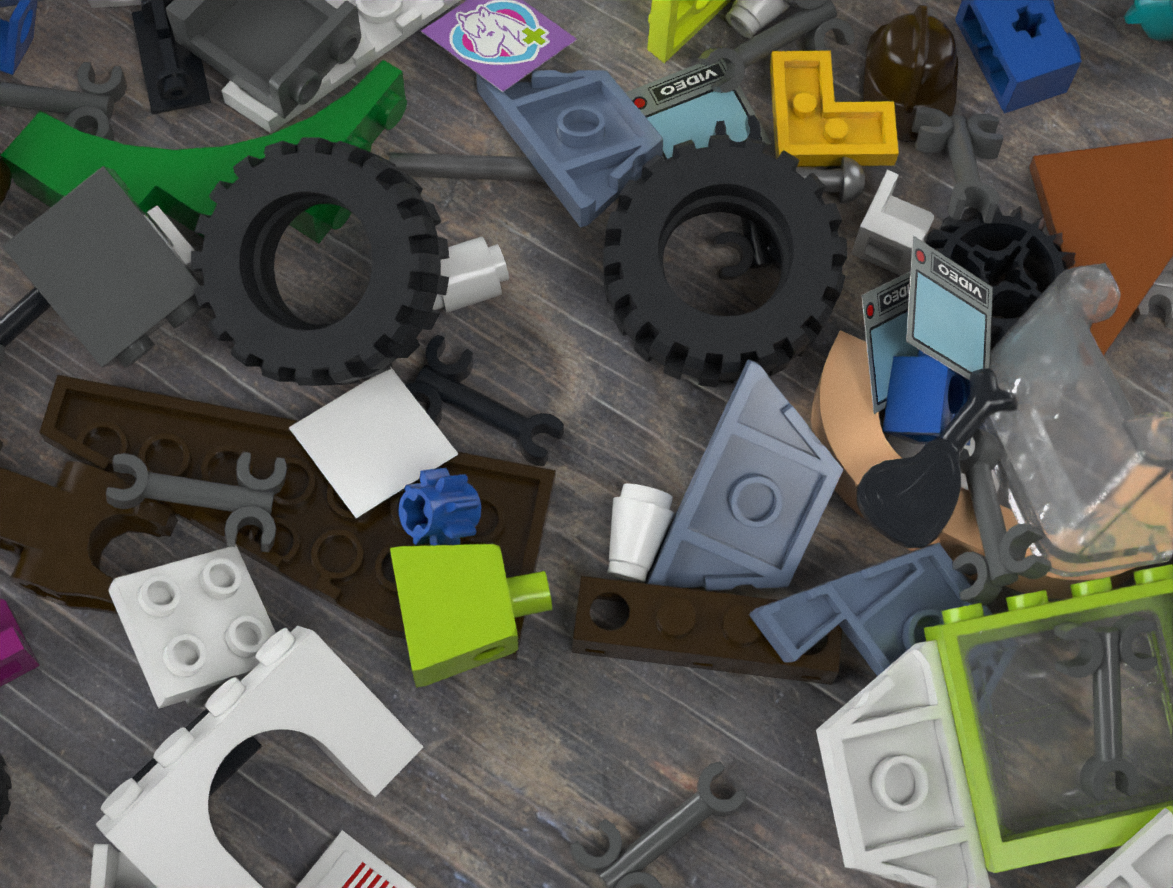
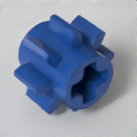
(439, 508)

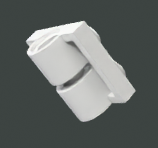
(193, 624)

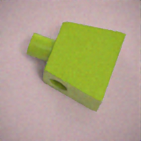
(461, 606)

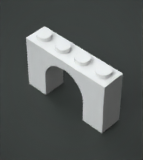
(296, 687)

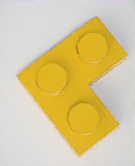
(816, 126)

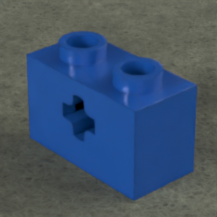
(1020, 49)

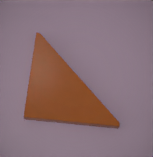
(1112, 211)

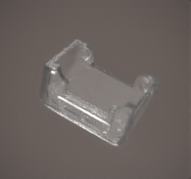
(1073, 446)

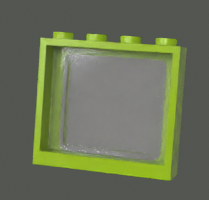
(1033, 727)

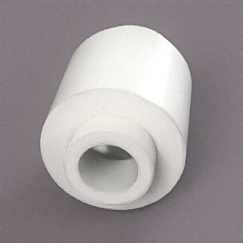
(472, 273)

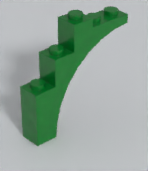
(56, 158)

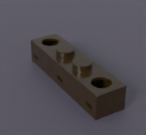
(693, 632)

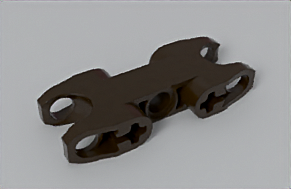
(66, 530)

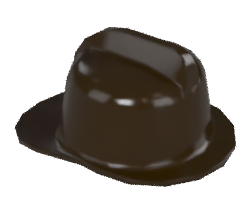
(914, 66)

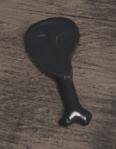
(917, 495)

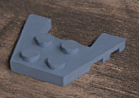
(876, 607)

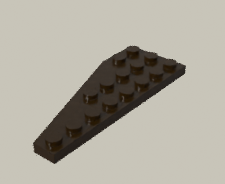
(316, 533)

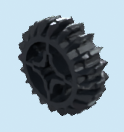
(1003, 248)

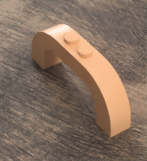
(854, 437)

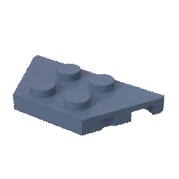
(577, 135)
(750, 496)

